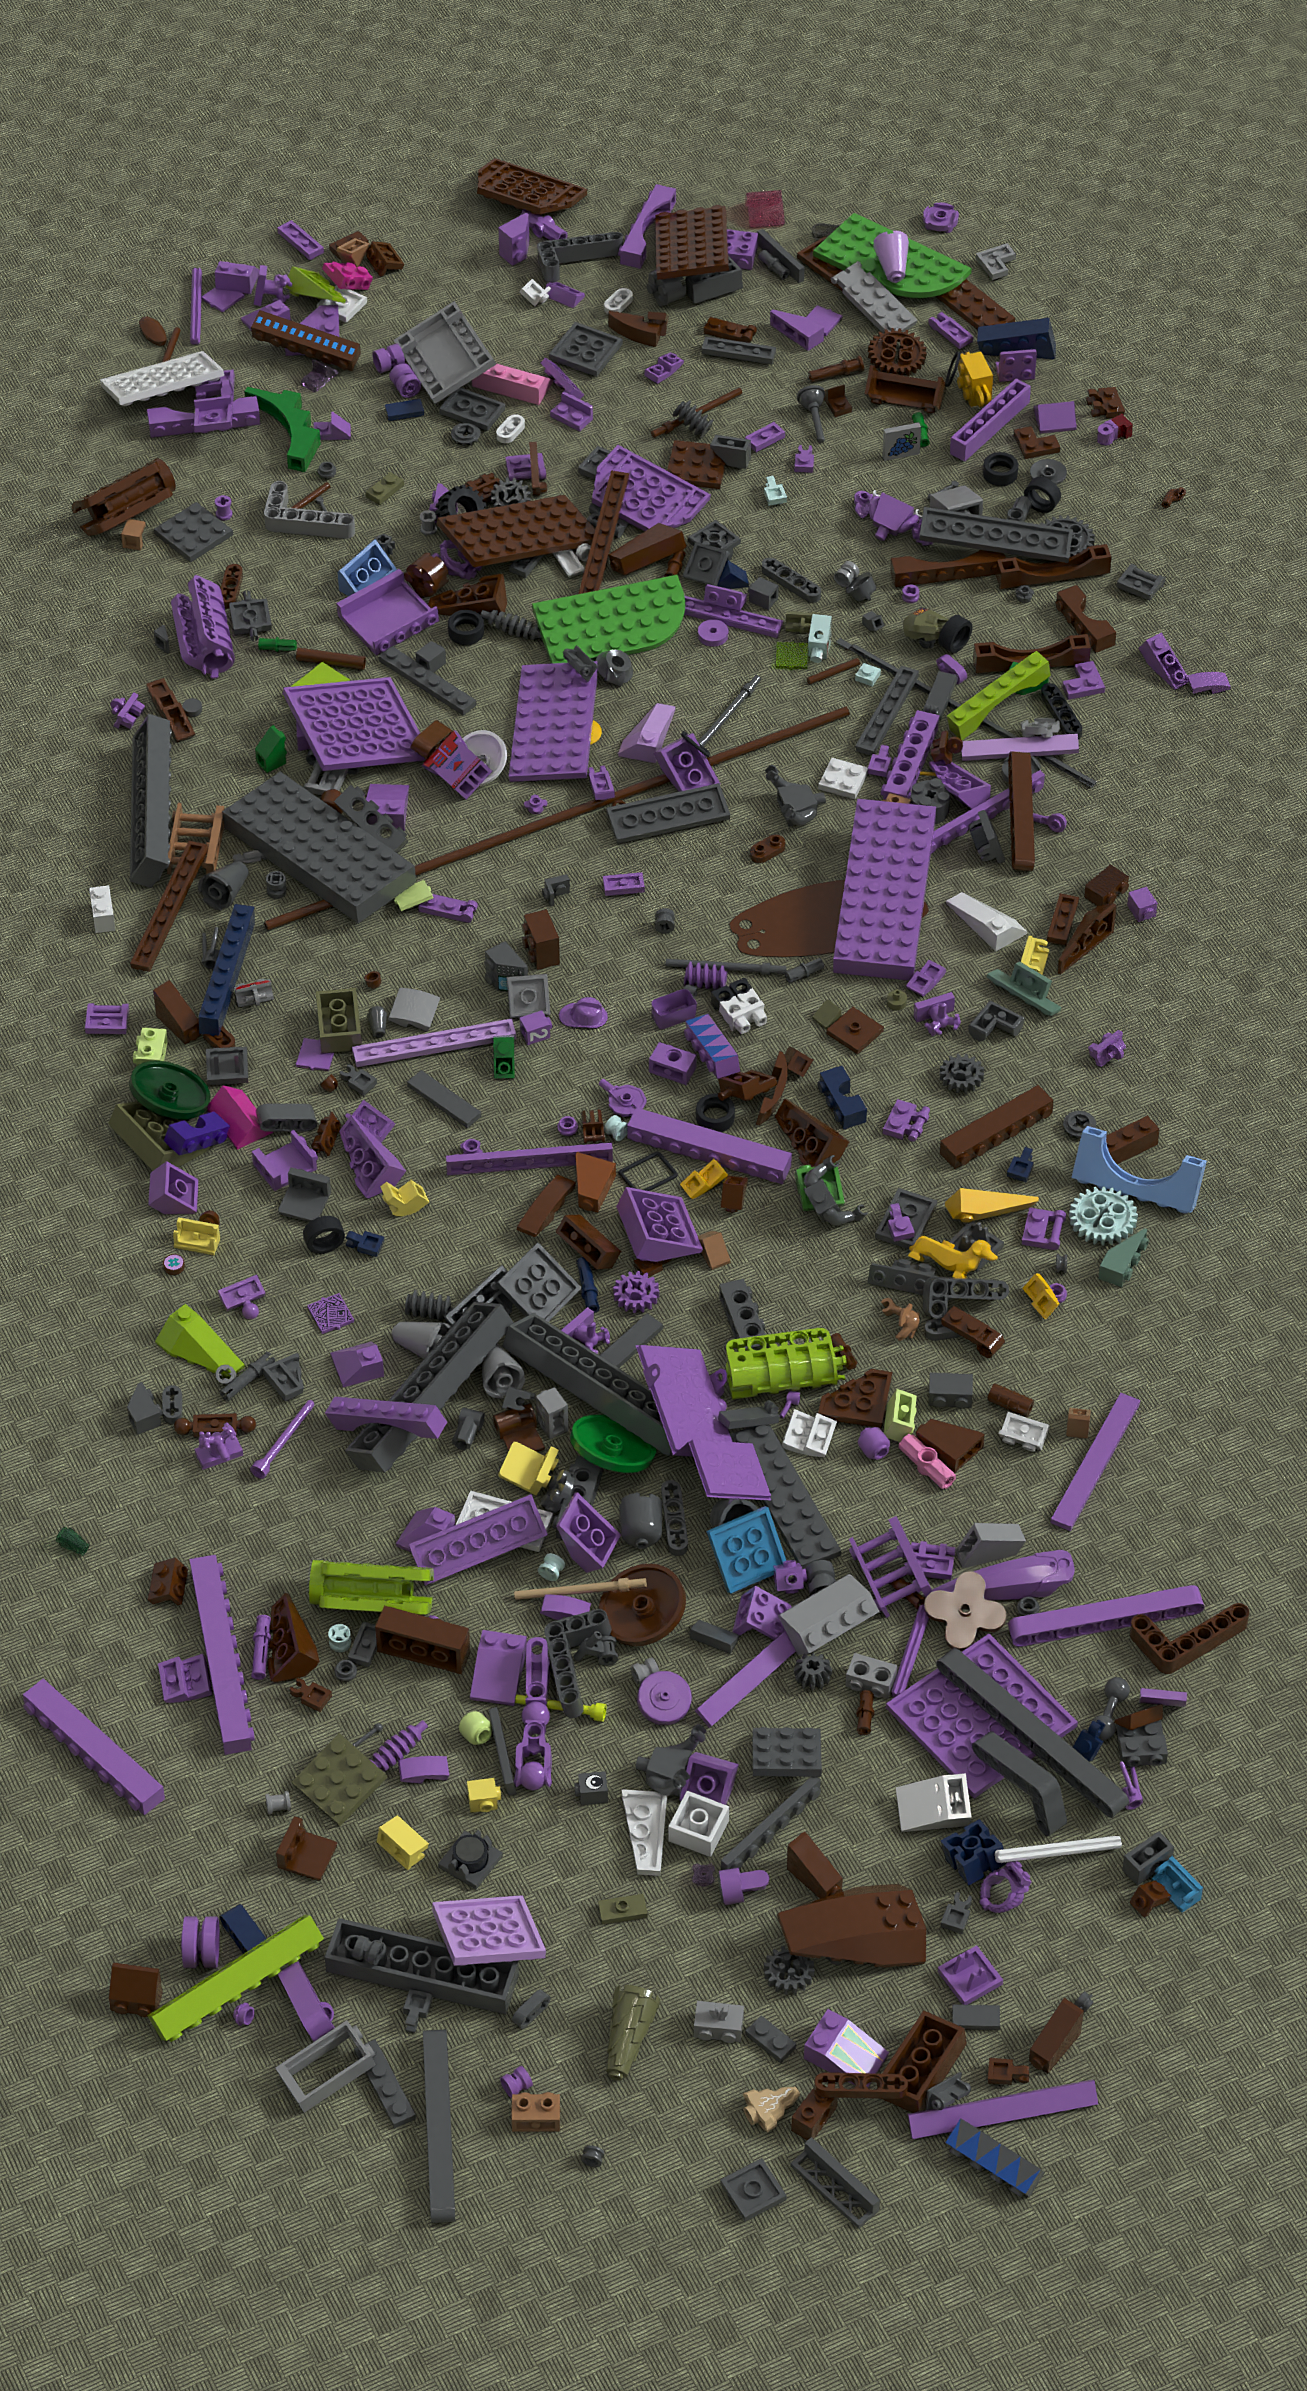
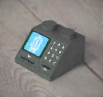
(501, 963)

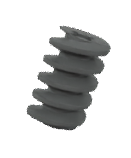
(693, 418)
(427, 1306)

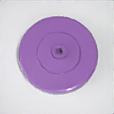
(664, 1698)

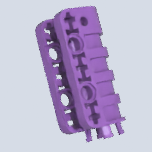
(203, 628)

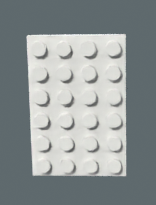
(162, 378)

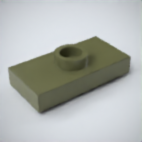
(622, 1909)

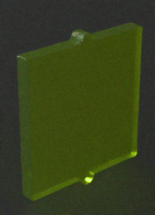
(791, 655)

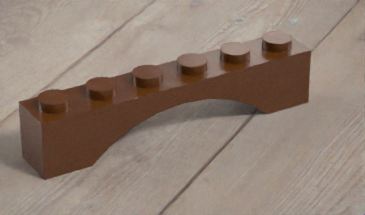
(1089, 562)
(914, 571)
(1067, 652)

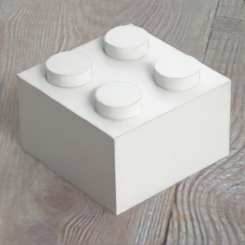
(698, 1823)

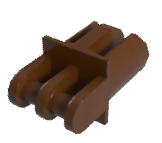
(592, 1130)

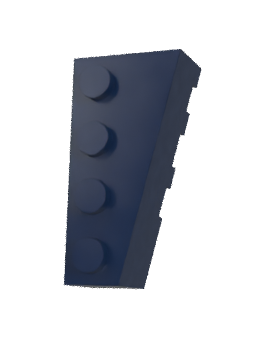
(1018, 336)

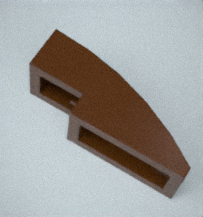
(634, 328)

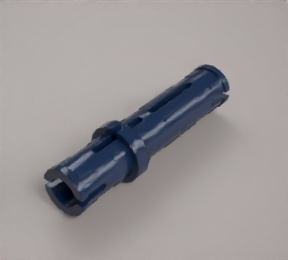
(589, 1291)

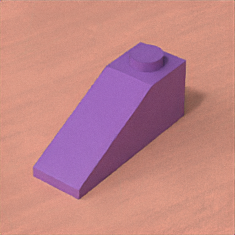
(798, 328)

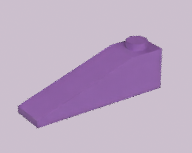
(962, 784)
(369, 1159)

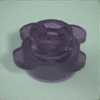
(703, 1880)

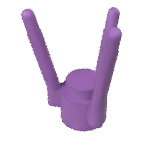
(1132, 1792)

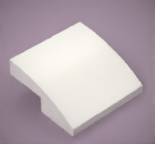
(808, 1434)

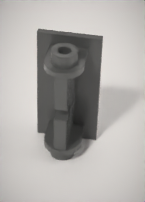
(580, 662)
(946, 2092)

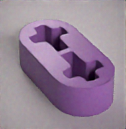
(949, 665)

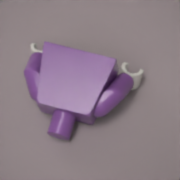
(891, 515)

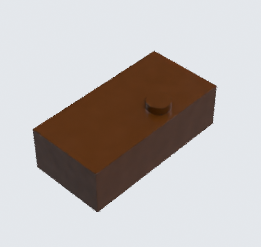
(422, 1639)
(925, 2058)

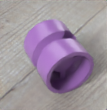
(388, 358)
(405, 380)

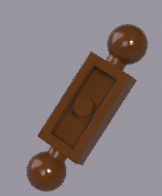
(213, 1423)

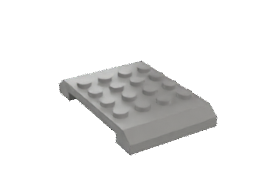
(445, 352)

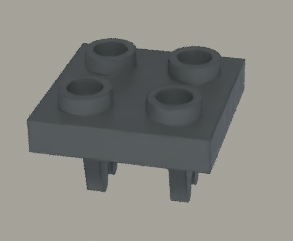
(227, 1065)
(972, 1232)

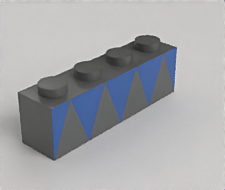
(995, 2158)

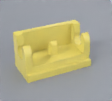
(1035, 956)
(196, 1236)
(402, 1842)

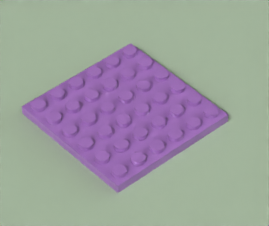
(354, 723)
(950, 1721)

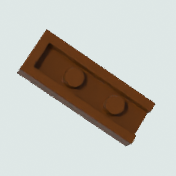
(538, 487)

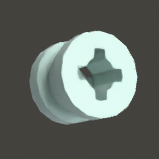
(616, 1127)
(551, 1567)
(341, 1632)

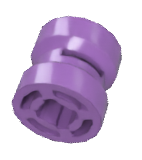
(516, 2081)

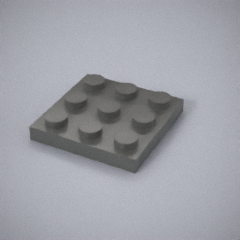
(585, 349)
(193, 532)
(538, 1284)
(787, 1752)

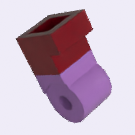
(1114, 429)

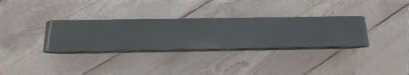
(1033, 1733)

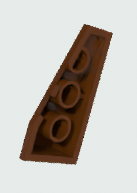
(809, 1135)
(292, 1646)

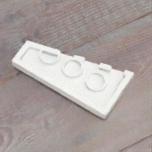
(646, 1825)

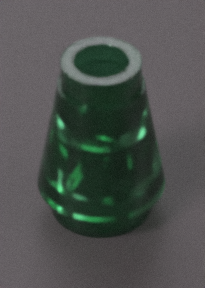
(72, 1541)

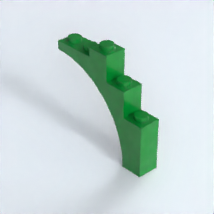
(297, 422)

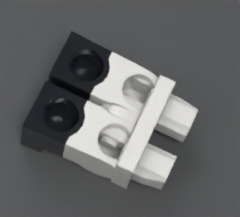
(739, 1006)

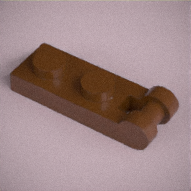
(729, 330)

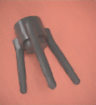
(210, 956)

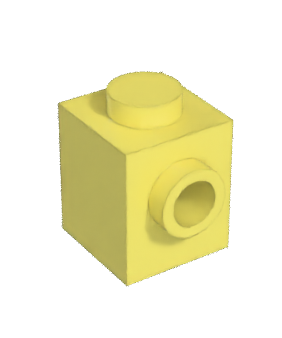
(483, 1795)

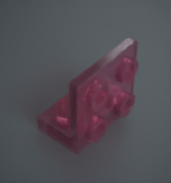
(765, 208)

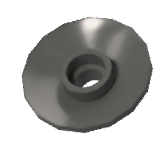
(1049, 469)

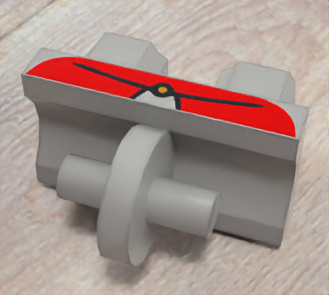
(253, 993)

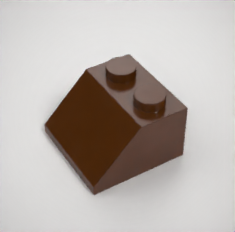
(134, 1989)

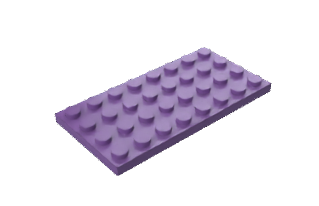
(552, 723)

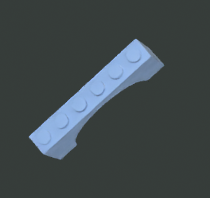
(1097, 1167)

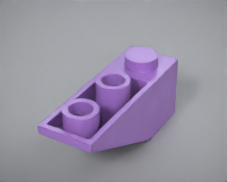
(1163, 661)

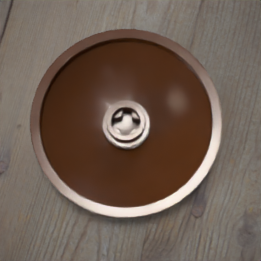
(647, 1612)

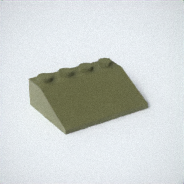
(145, 1134)

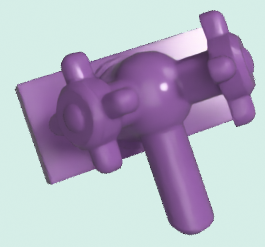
(270, 287)
(937, 1010)
(583, 1329)
(218, 1447)

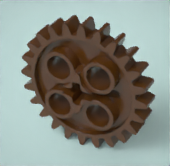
(883, 349)

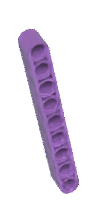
(1104, 1615)

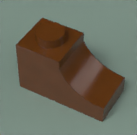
(733, 1193)

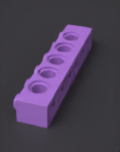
(911, 755)

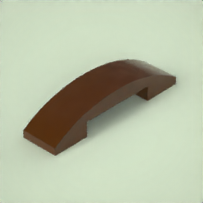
(770, 1105)

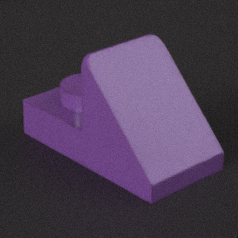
(335, 430)

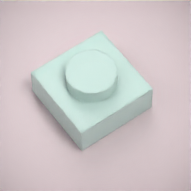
(868, 674)

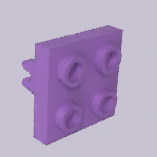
(970, 1975)

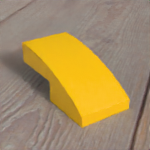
(706, 1179)
(1042, 1295)

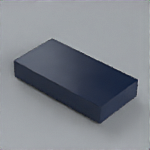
(404, 409)

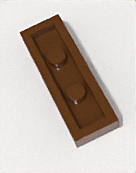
(1062, 919)

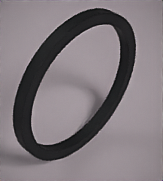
(947, 381)

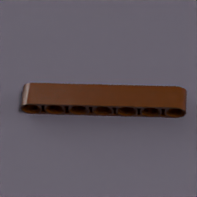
(1021, 811)

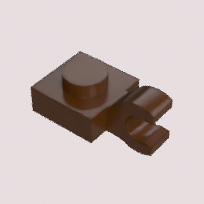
(649, 1266)
(1002, 2072)

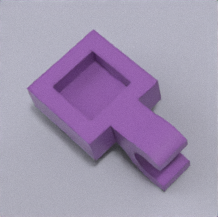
(880, 763)
(899, 1226)

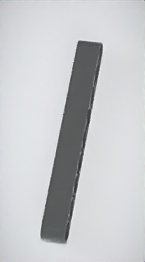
(439, 2126)

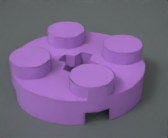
(932, 218)

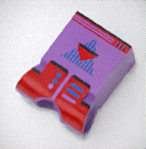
(457, 765)

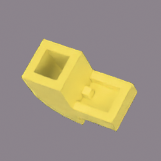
(406, 1199)

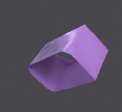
(674, 1001)

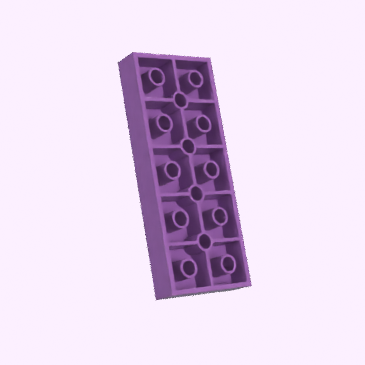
(884, 889)

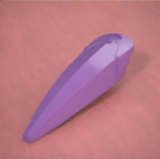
(1024, 1577)

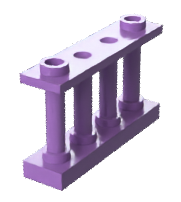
(903, 1550)

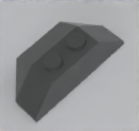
(484, 1292)

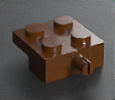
(745, 1085)

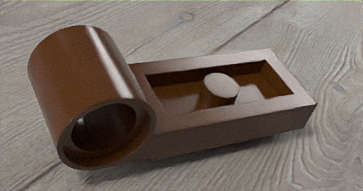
(986, 1338)

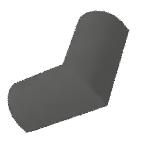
(995, 1016)

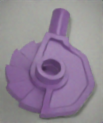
(624, 1099)

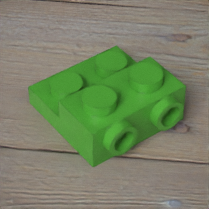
(831, 1179)

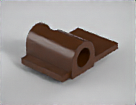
(518, 1427)

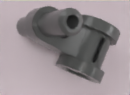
(598, 1646)

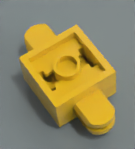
(975, 379)

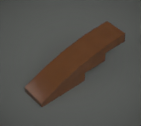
(170, 709)
(546, 1205)

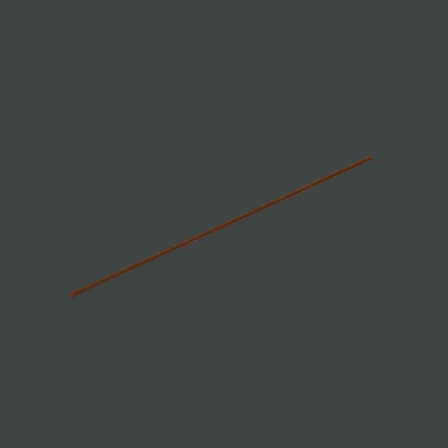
(577, 810)

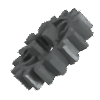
(776, 1974)

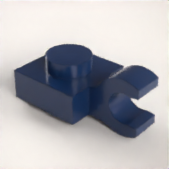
(1021, 1167)
(367, 1243)
(1088, 1741)

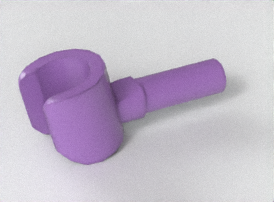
(792, 1398)

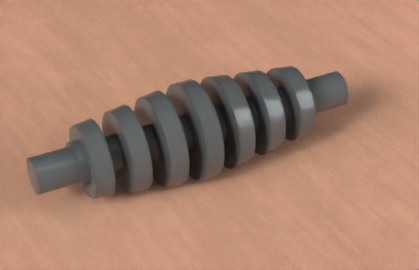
(512, 624)

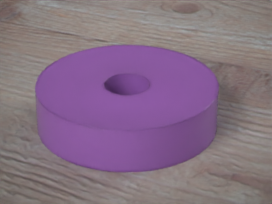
(713, 633)

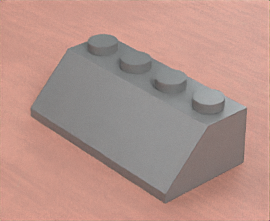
(827, 1614)

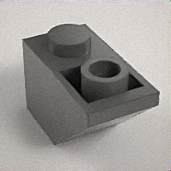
(143, 1411)

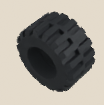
(465, 496)

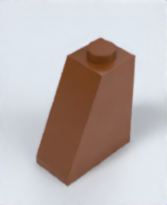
(593, 1180)

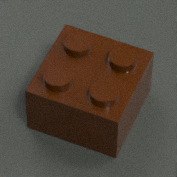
(541, 939)

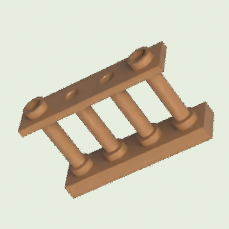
(214, 834)

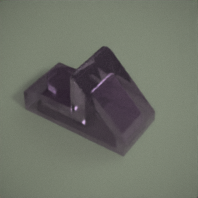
(318, 376)

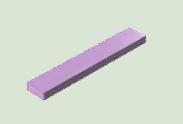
(1034, 745)

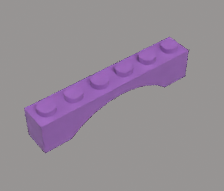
(634, 247)
(170, 422)
(418, 1419)

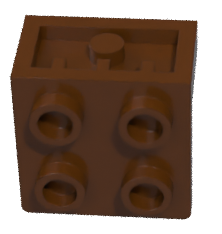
(304, 1852)

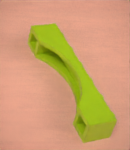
(971, 713)

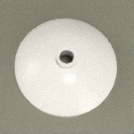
(488, 748)

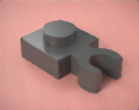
(358, 1081)
(957, 1915)

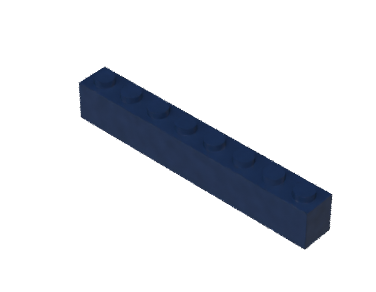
(226, 970)

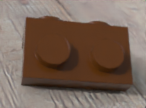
(168, 1582)

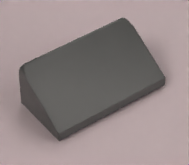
(714, 1636)

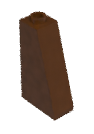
(647, 548)

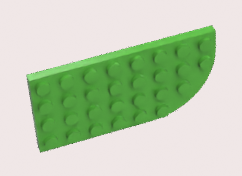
(926, 271)
(619, 618)

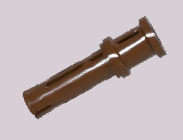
(844, 367)

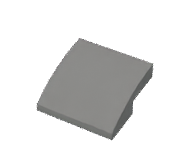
(414, 1008)

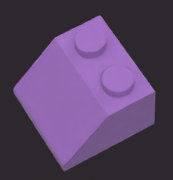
(514, 239)
(236, 277)
(173, 1190)
(710, 1777)

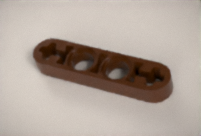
(860, 2089)

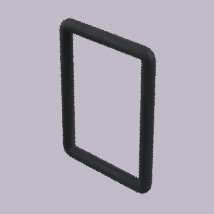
(702, 749)
(675, 1174)

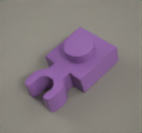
(804, 460)

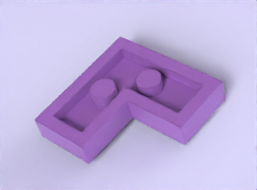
(1086, 684)

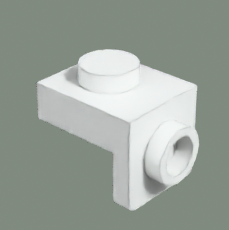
(535, 293)

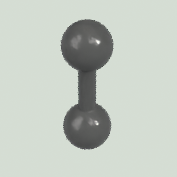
(1116, 1691)

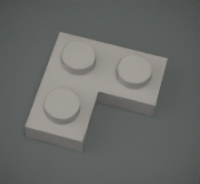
(994, 259)

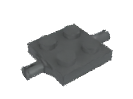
(250, 616)

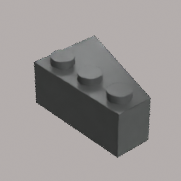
(713, 285)

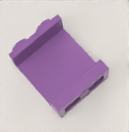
(276, 1165)

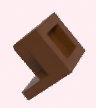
(797, 1061)

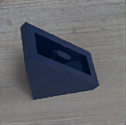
(733, 577)

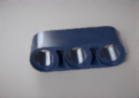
(241, 1928)

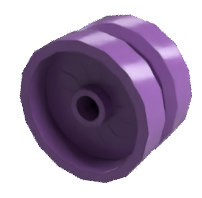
(200, 1942)

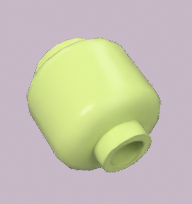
(475, 1728)

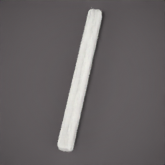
(1058, 1849)

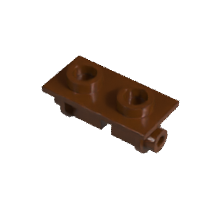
(327, 1134)

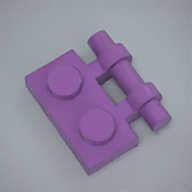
(900, 1118)
(933, 1565)

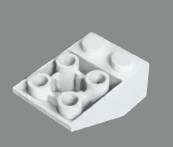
(934, 1803)

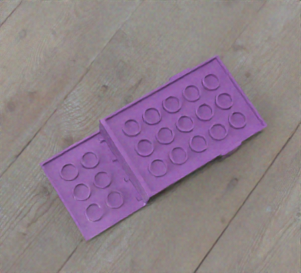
(691, 1422)

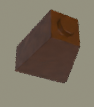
(175, 1012)
(951, 1442)
(812, 1867)
(1057, 2036)

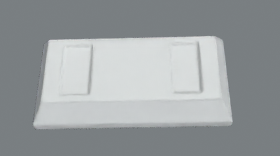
(569, 563)

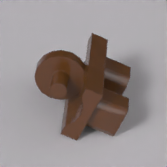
(945, 748)

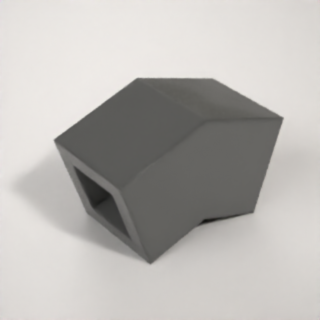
(872, 621)

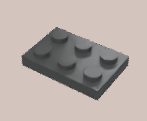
(472, 408)
(916, 1207)

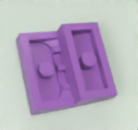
(185, 1679)
(1164, 1697)

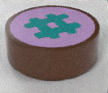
(174, 1264)

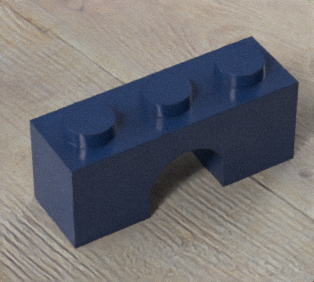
(847, 1110)

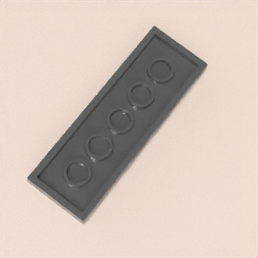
(668, 813)

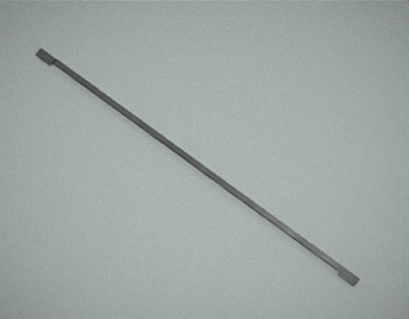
(953, 704)

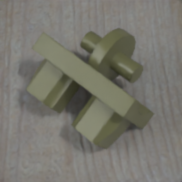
(799, 621)

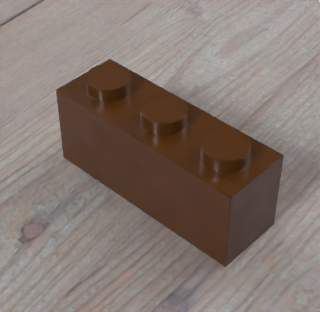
(1132, 1139)
(588, 1241)

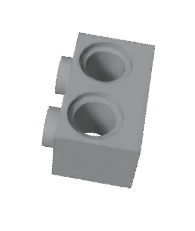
(552, 1413)
(872, 1672)

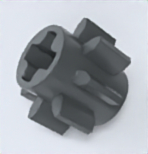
(386, 543)

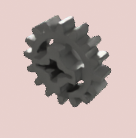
(507, 490)
(961, 1073)

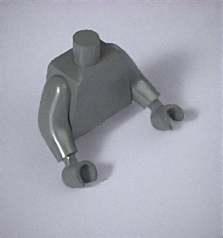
(795, 800)
(822, 1198)
(668, 1765)

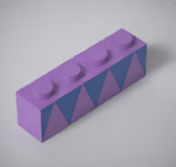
(712, 1046)

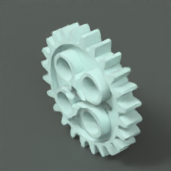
(1113, 1223)

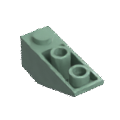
(1120, 1259)

